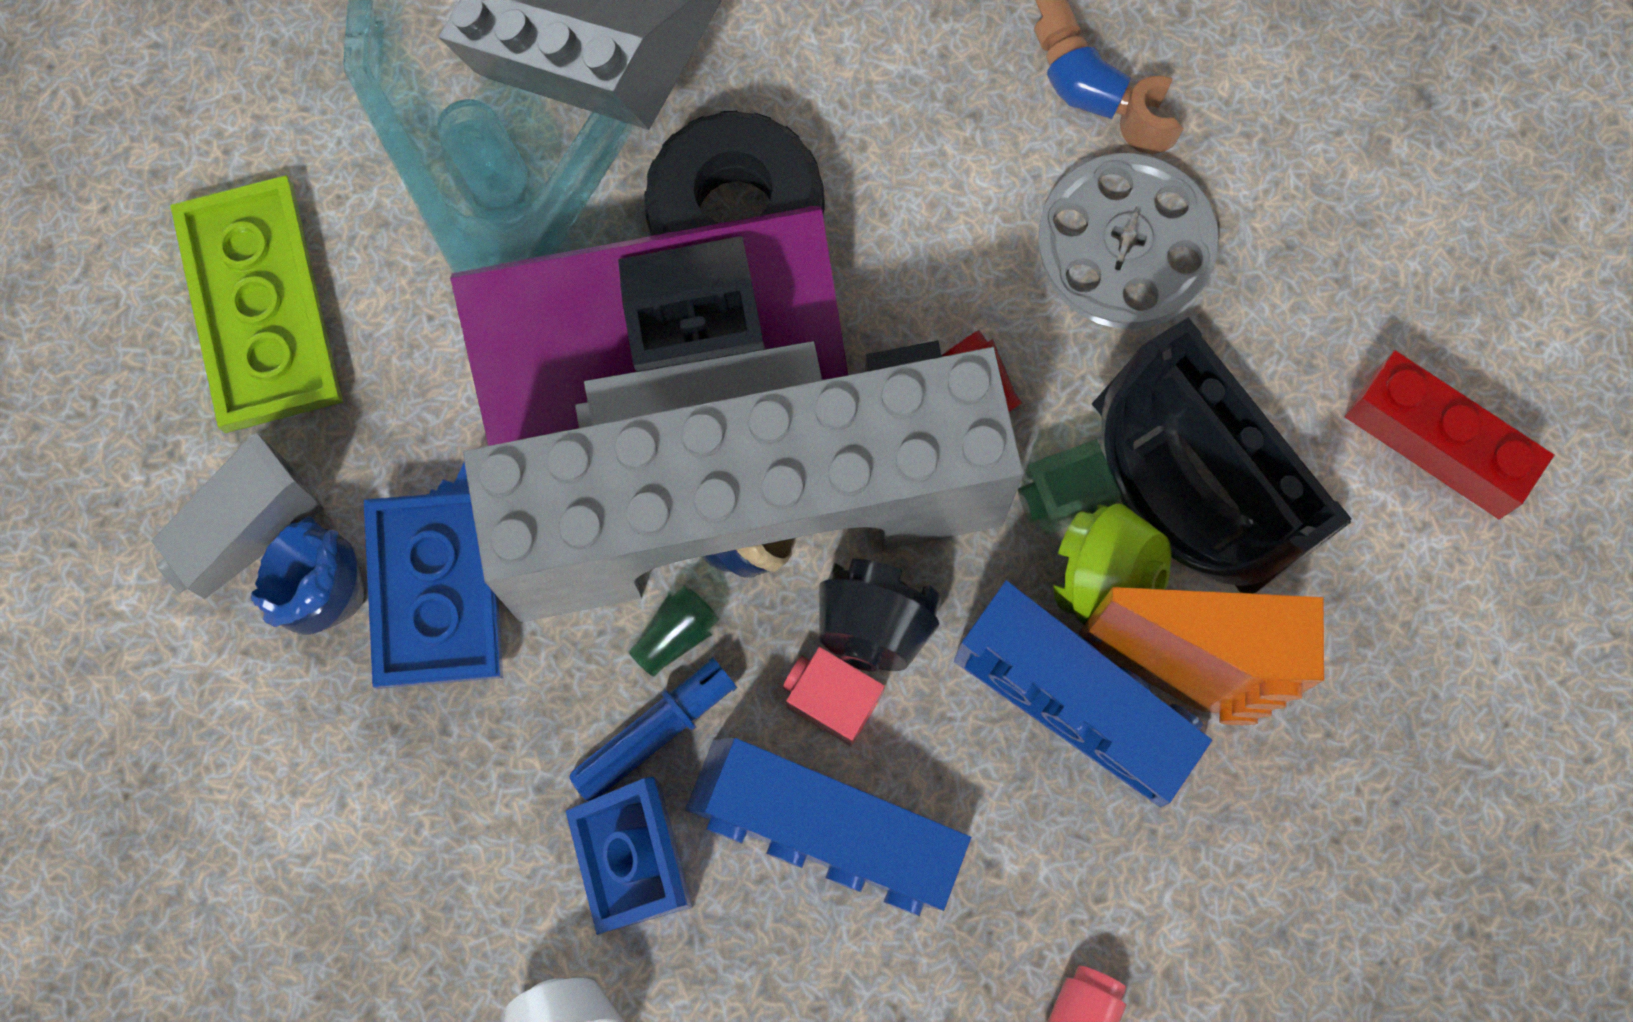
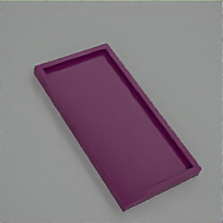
(560, 317)

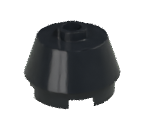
(875, 616)

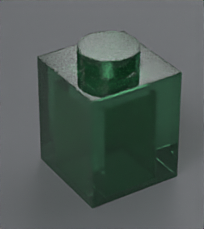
(1067, 484)

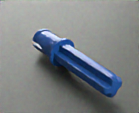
(652, 730)

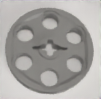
(1156, 233)

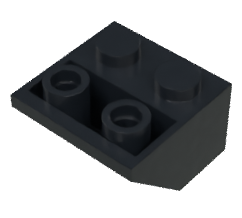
(689, 304)

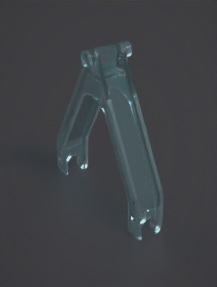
(464, 239)

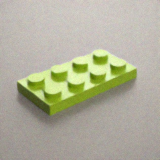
(255, 304)

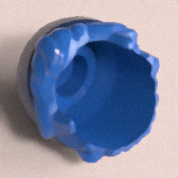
(308, 579)

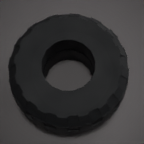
(728, 150)

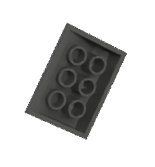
(584, 53)

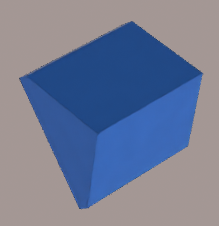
(628, 856)

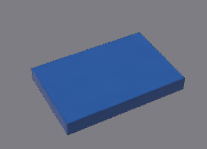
(428, 593)

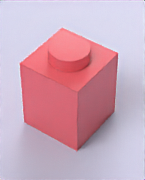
(832, 695)

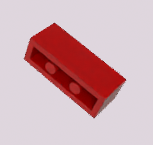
(1449, 435)

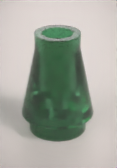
(674, 630)

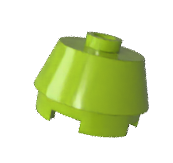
(1108, 552)

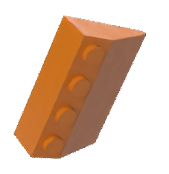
(1215, 648)

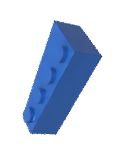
(1082, 695)
(828, 823)

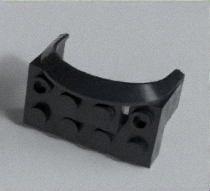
(1192, 394)

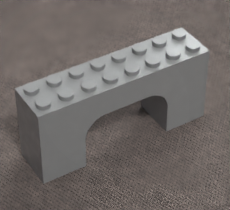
(594, 507)

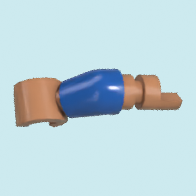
(1099, 88)

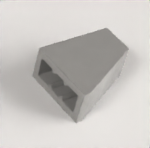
(233, 519)

